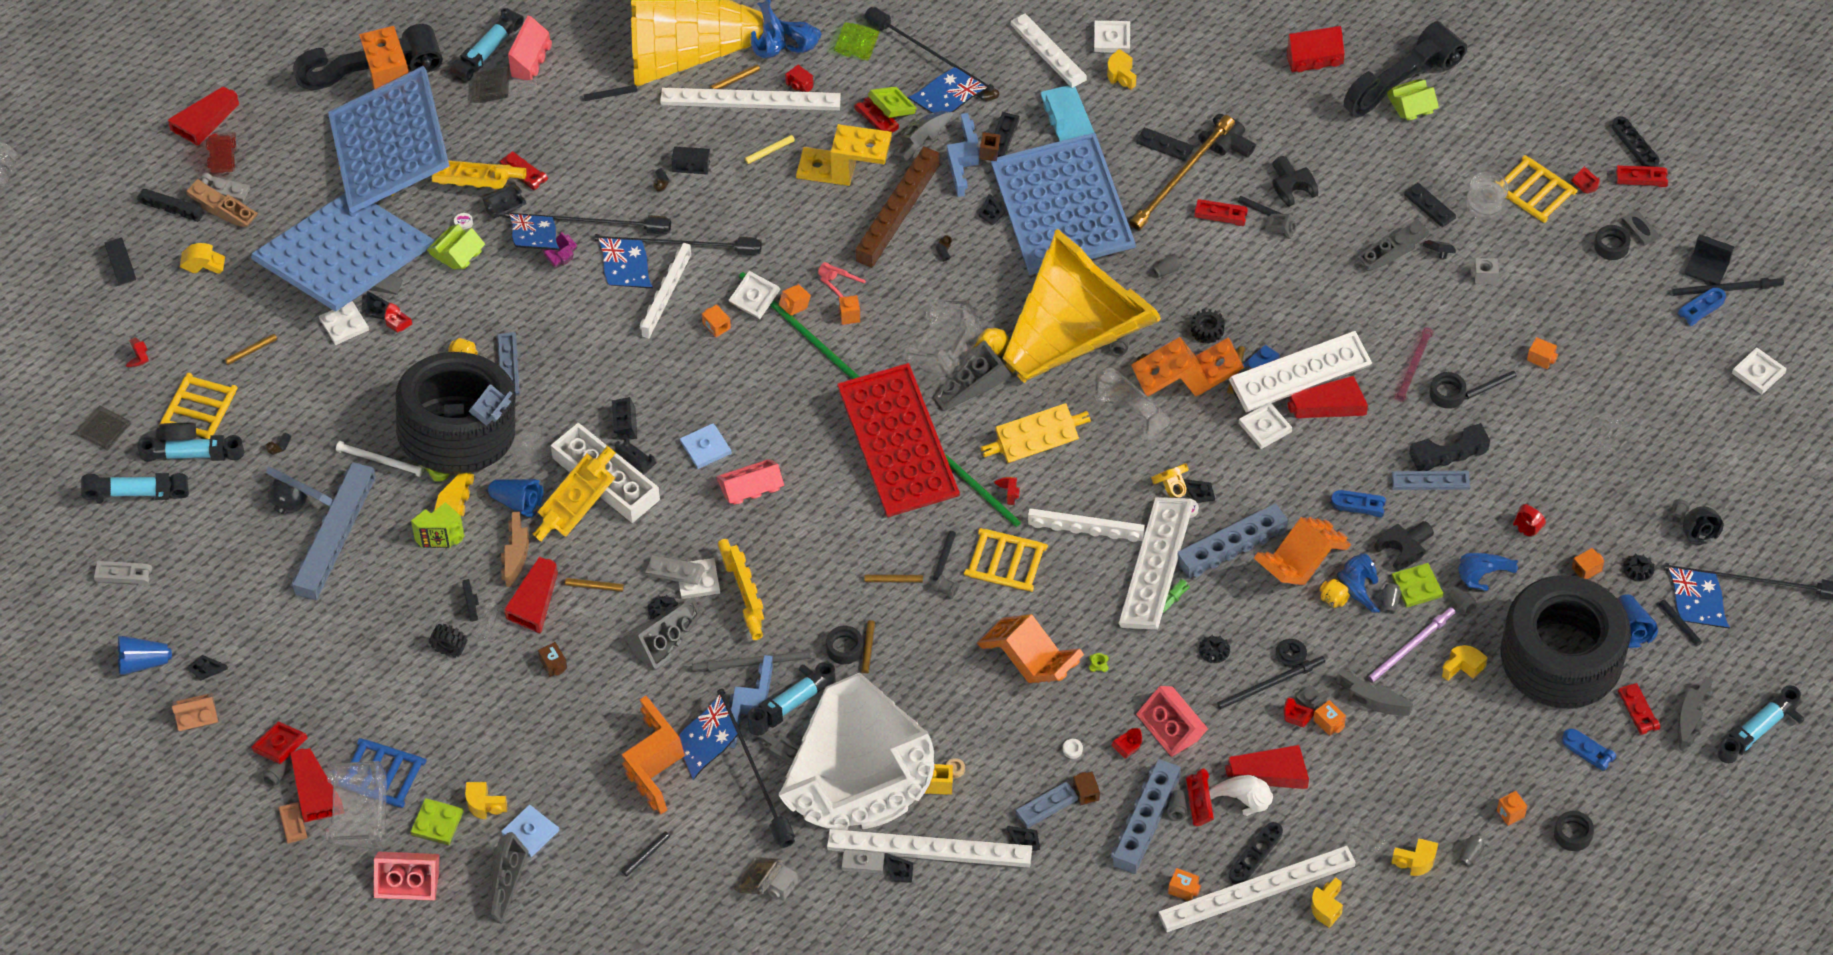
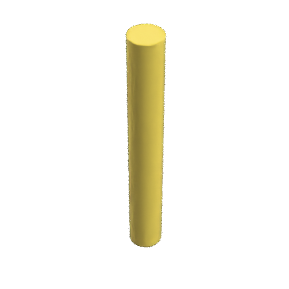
(769, 149)

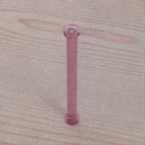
(1401, 395)

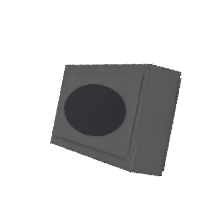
(1640, 228)

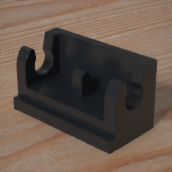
(690, 160)
(503, 200)
(624, 418)
(634, 456)

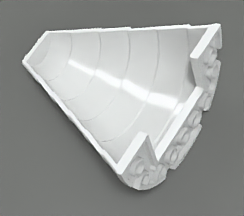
(858, 759)

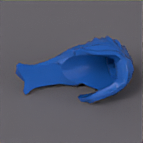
(804, 34)
(773, 36)
(1475, 565)
(1354, 578)

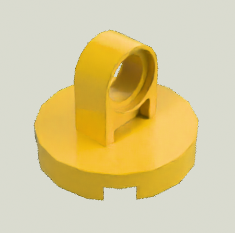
(1170, 478)

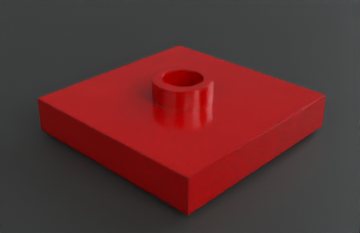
(279, 742)

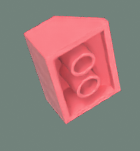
(529, 50)
(750, 481)
(1171, 720)
(406, 875)

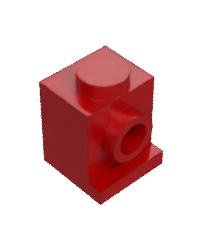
(799, 79)

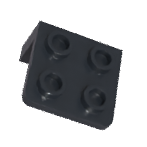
(1709, 260)

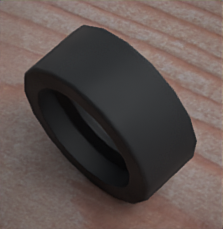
(1612, 253)
(1448, 401)
(177, 431)
(846, 657)
(1573, 844)

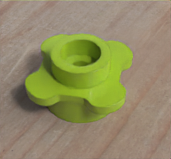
(1098, 657)

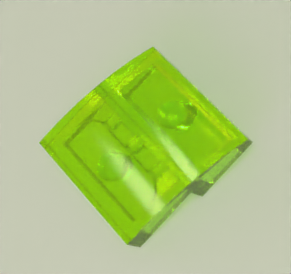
(856, 40)

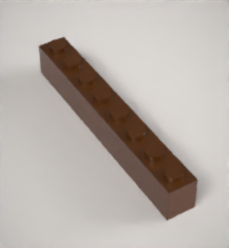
(897, 207)

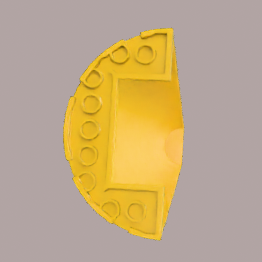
(687, 33)
(1071, 312)

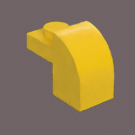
(1119, 69)
(199, 256)
(1465, 659)
(480, 803)
(1419, 861)
(1324, 905)

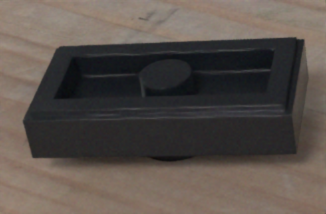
(471, 600)

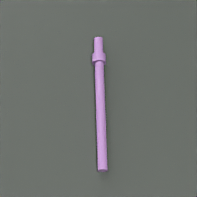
(1437, 622)

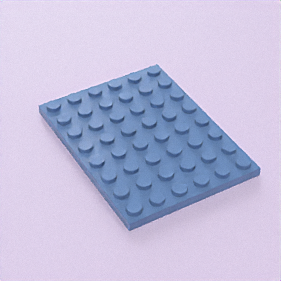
(388, 139)
(1065, 190)
(342, 252)

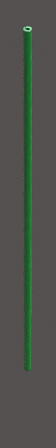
(849, 372)

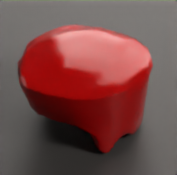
(1529, 520)

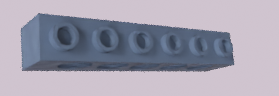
(1189, 557)
(1131, 859)

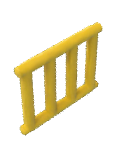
(1540, 170)
(214, 420)
(1002, 539)

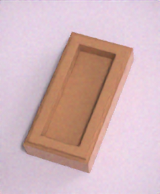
(292, 822)

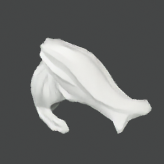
(1248, 789)

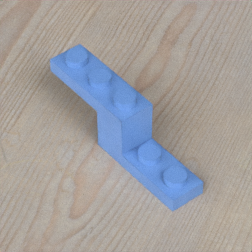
(963, 154)
(748, 698)

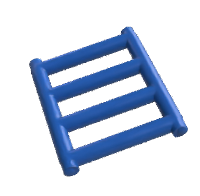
(399, 757)

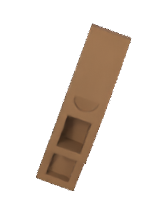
(221, 206)
(516, 551)

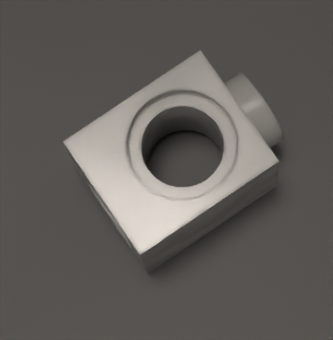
(1485, 270)
(783, 883)

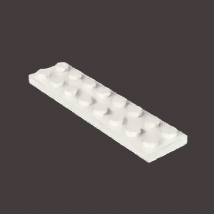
(1300, 371)
(1156, 563)

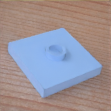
(705, 446)
(532, 829)

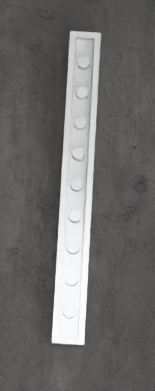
(750, 99)
(932, 848)
(1256, 889)

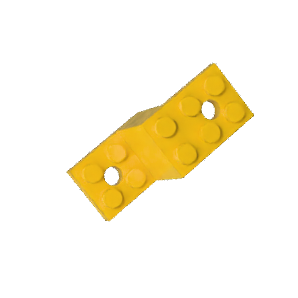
(847, 147)

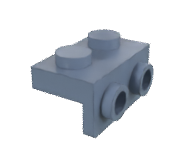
(489, 405)

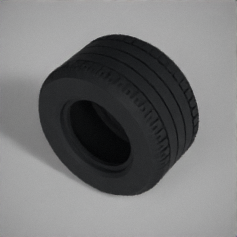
(452, 443)
(1560, 677)

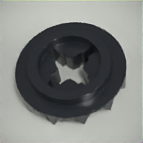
(1634, 572)
(654, 607)
(1296, 646)
(1212, 655)

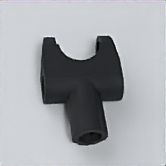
(1232, 139)
(1292, 180)
(1406, 542)

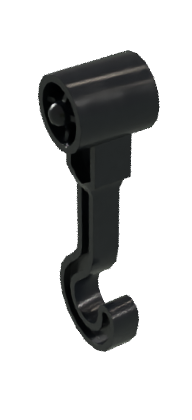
(417, 44)
(1434, 47)

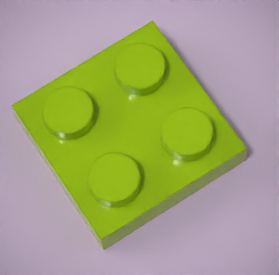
(892, 101)
(1417, 585)
(437, 821)

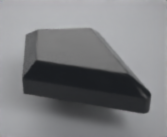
(991, 210)
(1441, 247)
(375, 306)
(1200, 490)
(206, 667)
(1024, 837)
(899, 869)

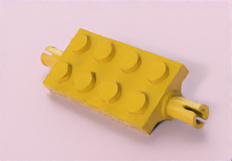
(478, 174)
(1036, 433)
(576, 494)
(734, 561)

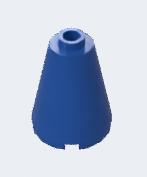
(517, 494)
(1641, 623)
(141, 654)

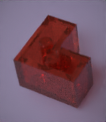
(221, 152)

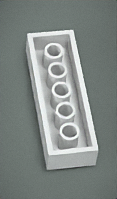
(628, 493)

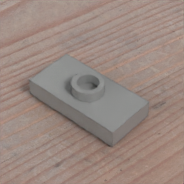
(863, 861)

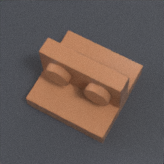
(195, 711)

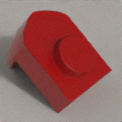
(1586, 181)
(396, 319)
(140, 351)
(1011, 484)
(1296, 713)
(1128, 742)

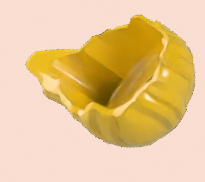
(996, 339)

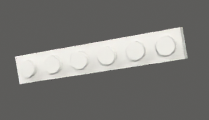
(1048, 50)
(667, 286)
(1084, 524)

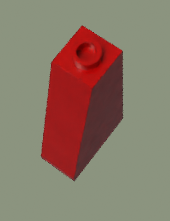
(204, 116)
(1331, 399)
(533, 596)
(1276, 767)
(312, 786)

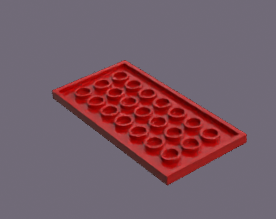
(898, 440)

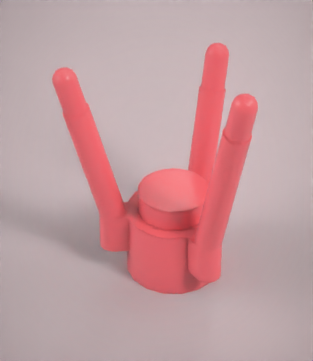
(830, 272)

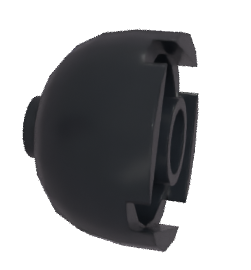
(285, 497)
(1702, 522)

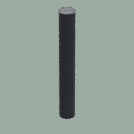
(609, 93)
(1254, 205)
(1491, 384)
(944, 555)
(1680, 622)
(645, 854)

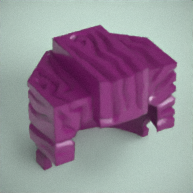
(565, 255)

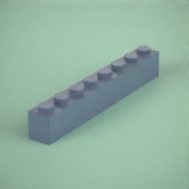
(334, 531)

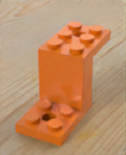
(384, 62)
(1179, 362)
(1303, 550)
(1030, 649)
(652, 755)

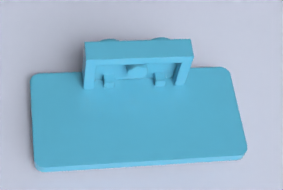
(1066, 112)

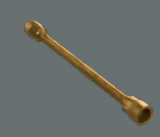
(1141, 217)

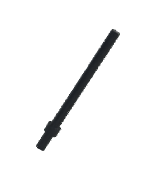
(1763, 283)
(1305, 667)

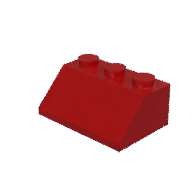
(1315, 49)

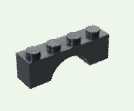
(1428, 454)

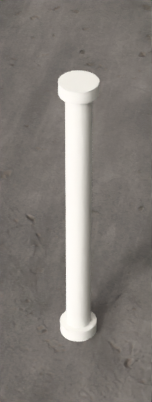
(418, 470)

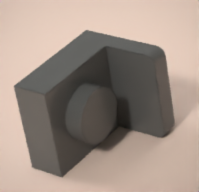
(1281, 223)
(1311, 698)

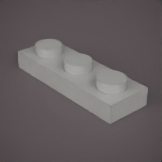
(675, 570)

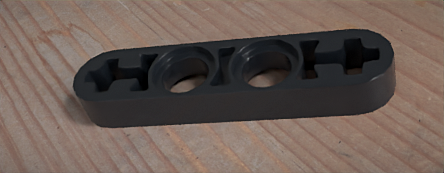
(1638, 142)
(170, 204)
(1254, 852)

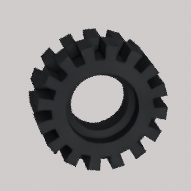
(1207, 317)
(448, 640)

